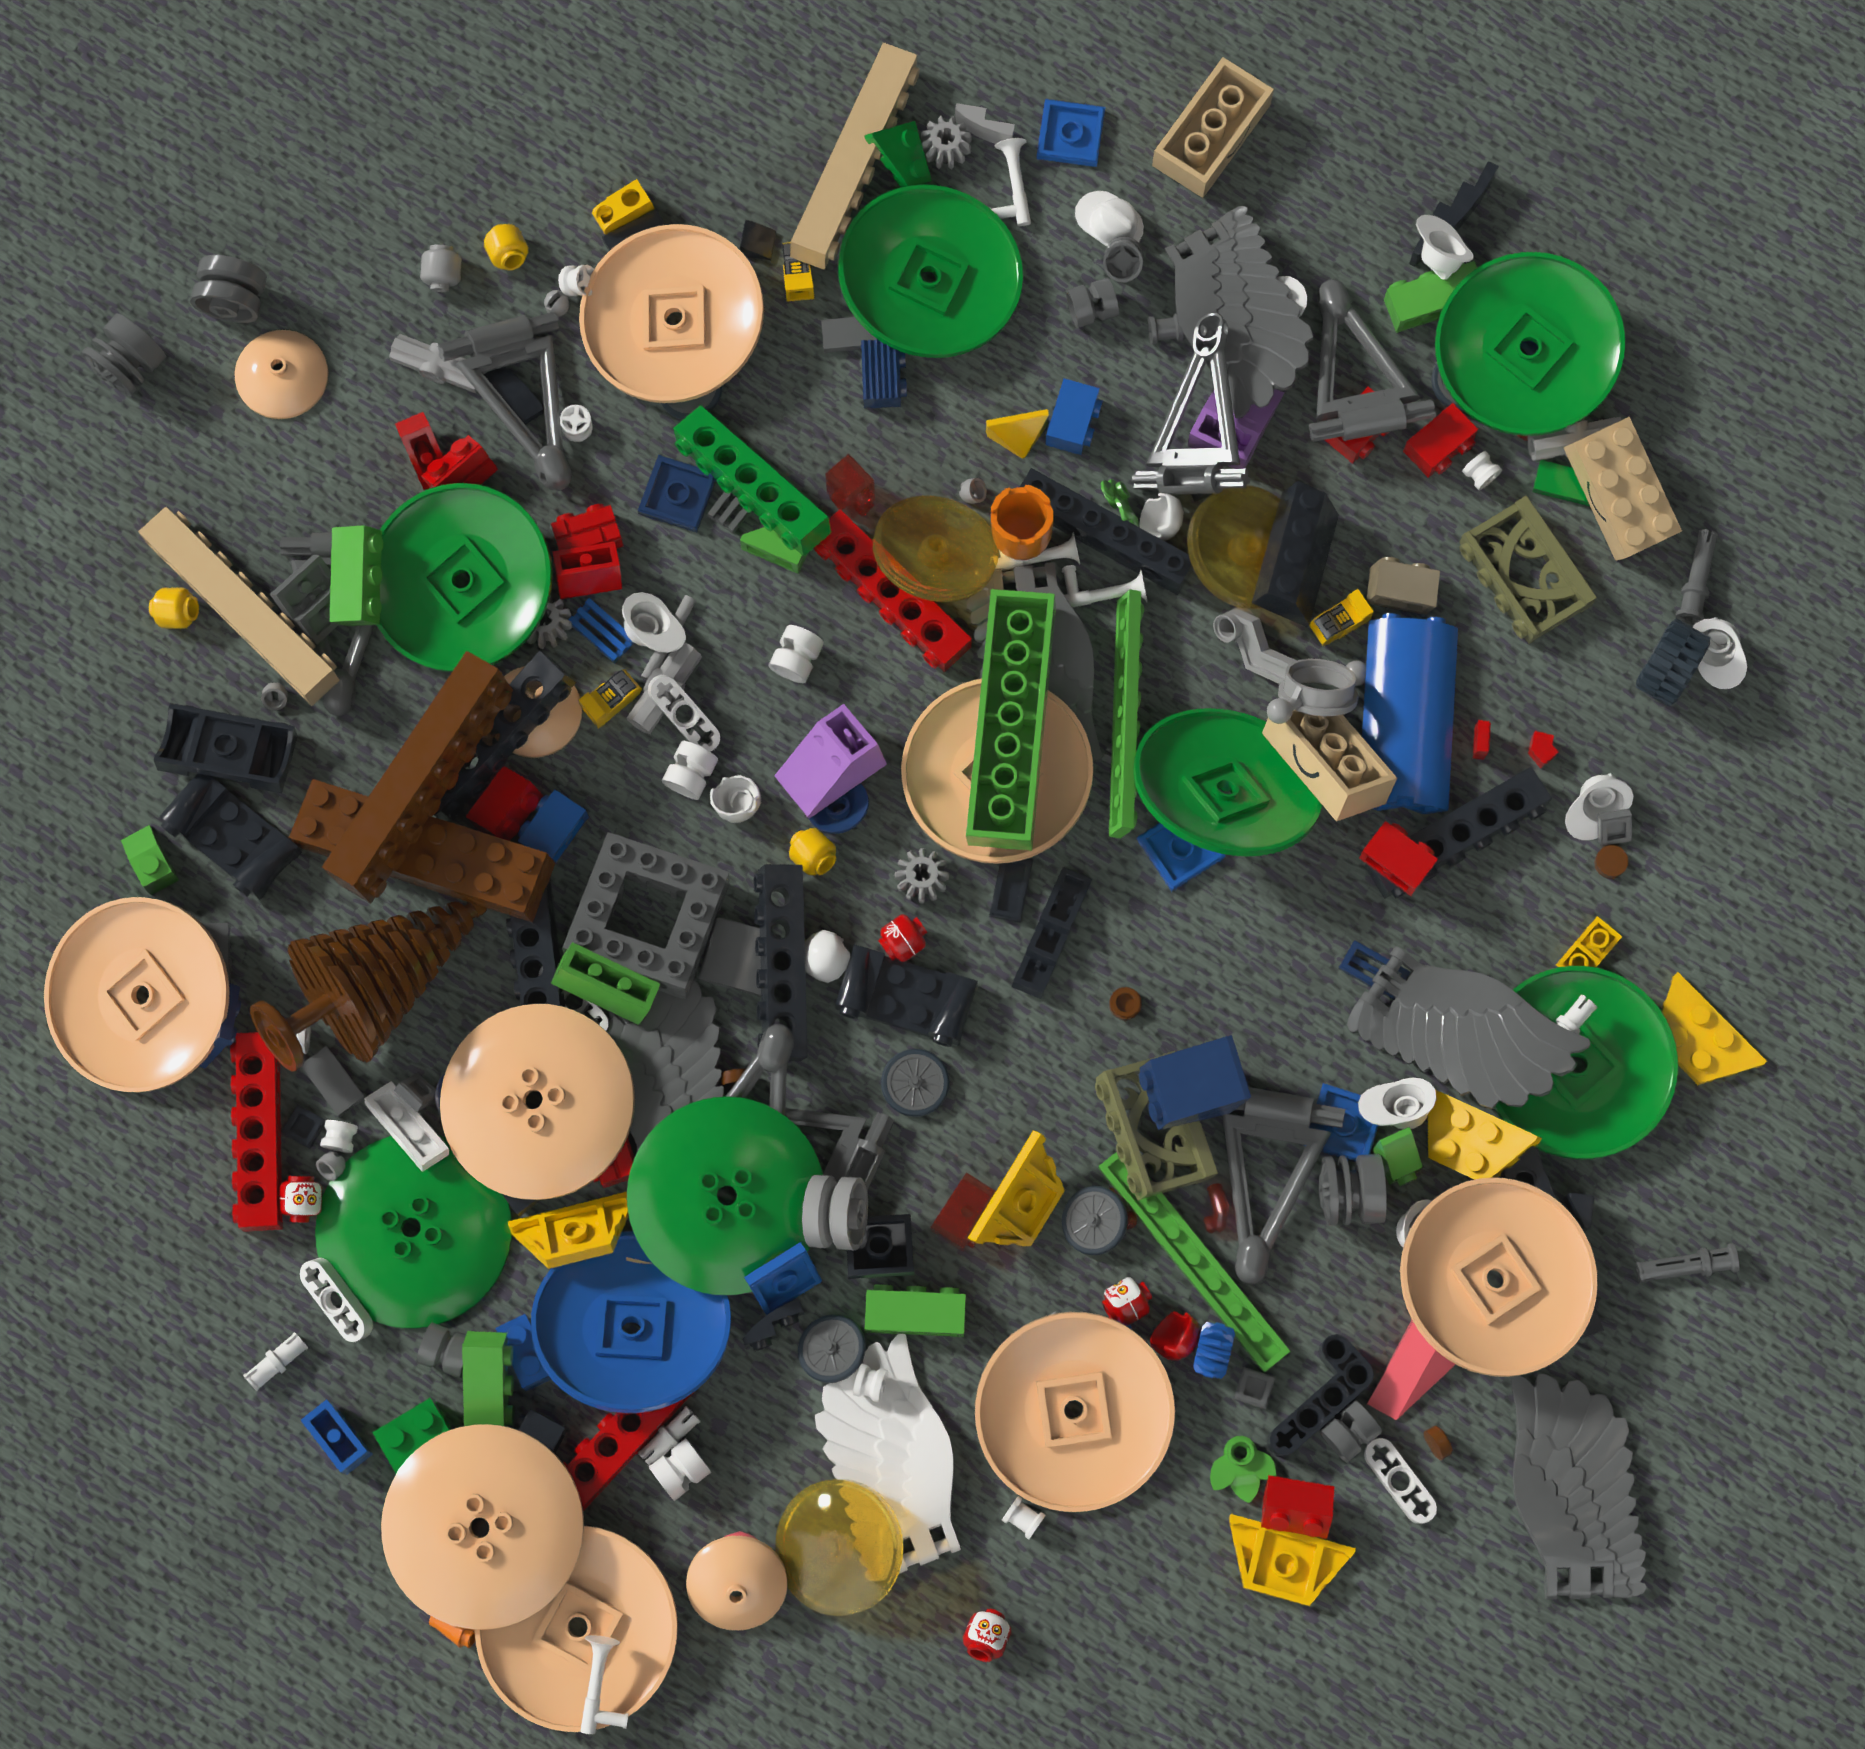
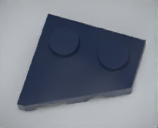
(227, 1030)

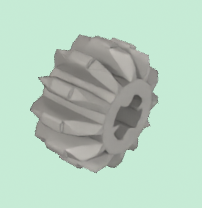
(934, 144)
(557, 626)
(934, 875)

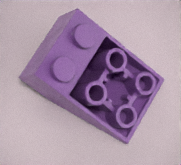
(1248, 429)
(830, 761)

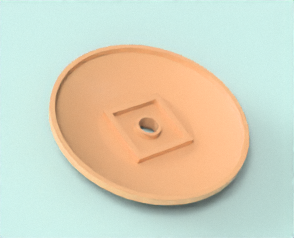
(663, 274)
(940, 767)
(95, 987)
(582, 1109)
(1543, 1266)
(1085, 1458)
(530, 1515)
(547, 1669)

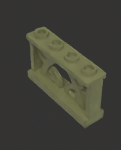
(1533, 528)
(1130, 1142)

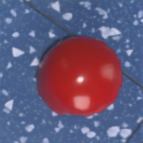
(1176, 1336)

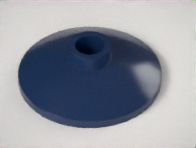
(855, 808)

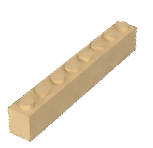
(853, 157)
(239, 606)

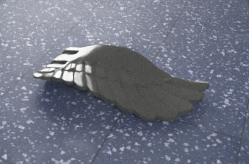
(1072, 653)
(670, 1056)
(1576, 1488)

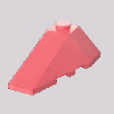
(1408, 1374)

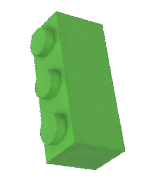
(1422, 299)
(356, 575)
(605, 983)
(915, 1311)
(487, 1379)

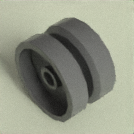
(228, 288)

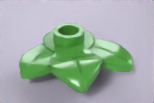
(1116, 495)
(1244, 1473)

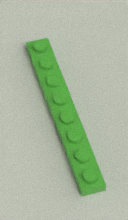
(1125, 706)
(1200, 1269)

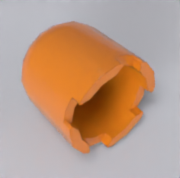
(1021, 522)

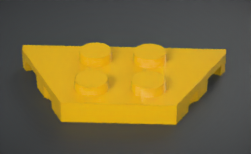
(1703, 1038)
(1473, 1139)
(1022, 1199)
(573, 1231)
(1285, 1562)

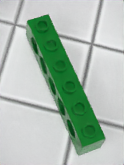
(702, 429)

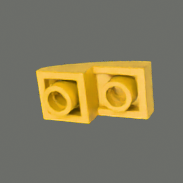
(1591, 945)

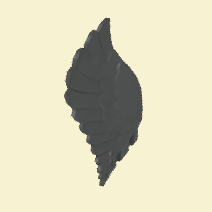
(1239, 284)
(1465, 1031)

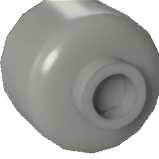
(440, 268)

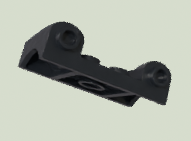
(226, 747)
(229, 834)
(906, 996)

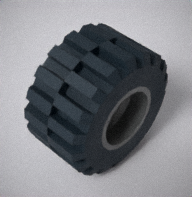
(1673, 662)

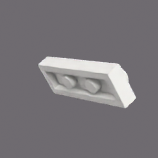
(407, 1127)

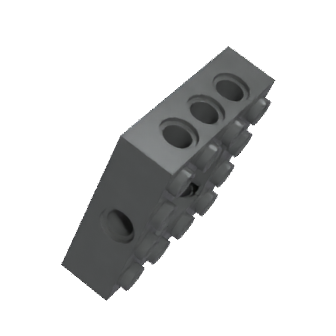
(698, 883)

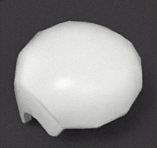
(1162, 516)
(736, 798)
(825, 956)

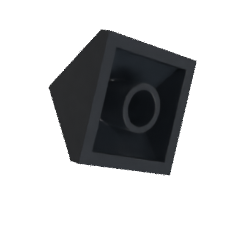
(884, 1249)

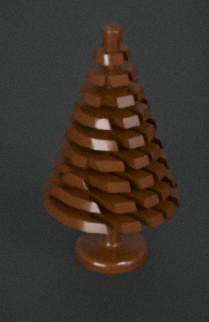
(363, 979)

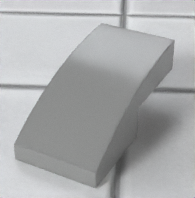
(976, 123)

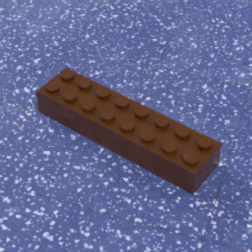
(419, 778)
(443, 859)

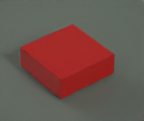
(1481, 739)

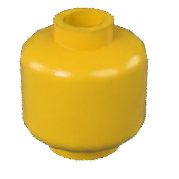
(506, 246)
(174, 608)
(812, 851)

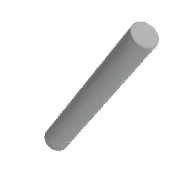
(658, 657)

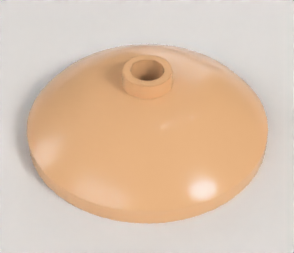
(287, 390)
(556, 730)
(740, 1566)

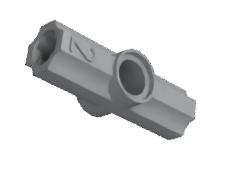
(427, 361)
(1552, 444)
(677, 666)

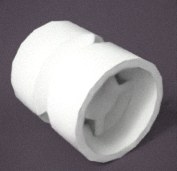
(797, 651)
(689, 770)
(679, 1469)

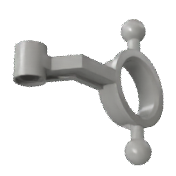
(1247, 631)

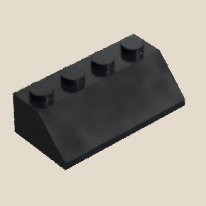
(1296, 553)

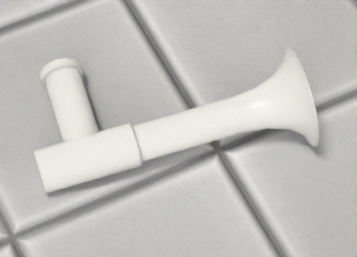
(1020, 210)
(1066, 550)
(1087, 597)
(592, 1715)

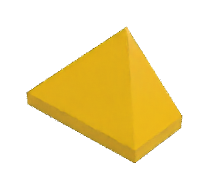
(1019, 431)

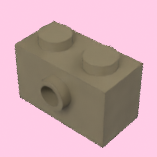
(1403, 586)

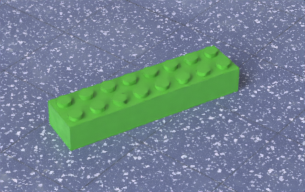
(1011, 720)

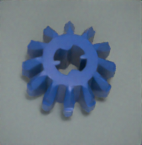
(1214, 1350)

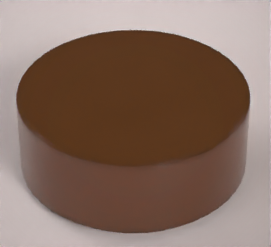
(1611, 861)
(1125, 1003)
(730, 1077)
(1438, 1442)

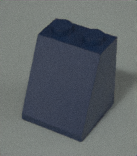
(1194, 1083)

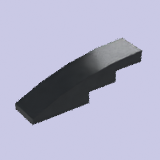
(1462, 207)
(1051, 933)

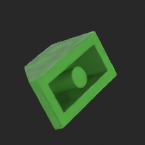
(771, 548)
(149, 860)
(1399, 1157)

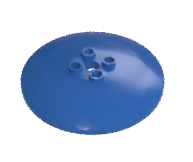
(590, 1357)

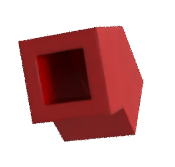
(1541, 748)

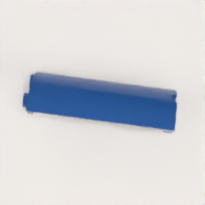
(1412, 707)

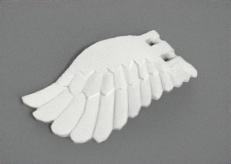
(894, 1449)

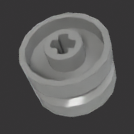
(835, 1212)

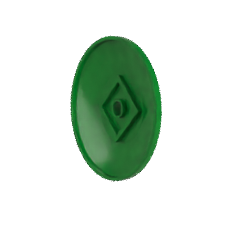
(936, 233)
(1537, 301)
(452, 533)
(1212, 749)
(1626, 1073)
(677, 1185)
(422, 1276)

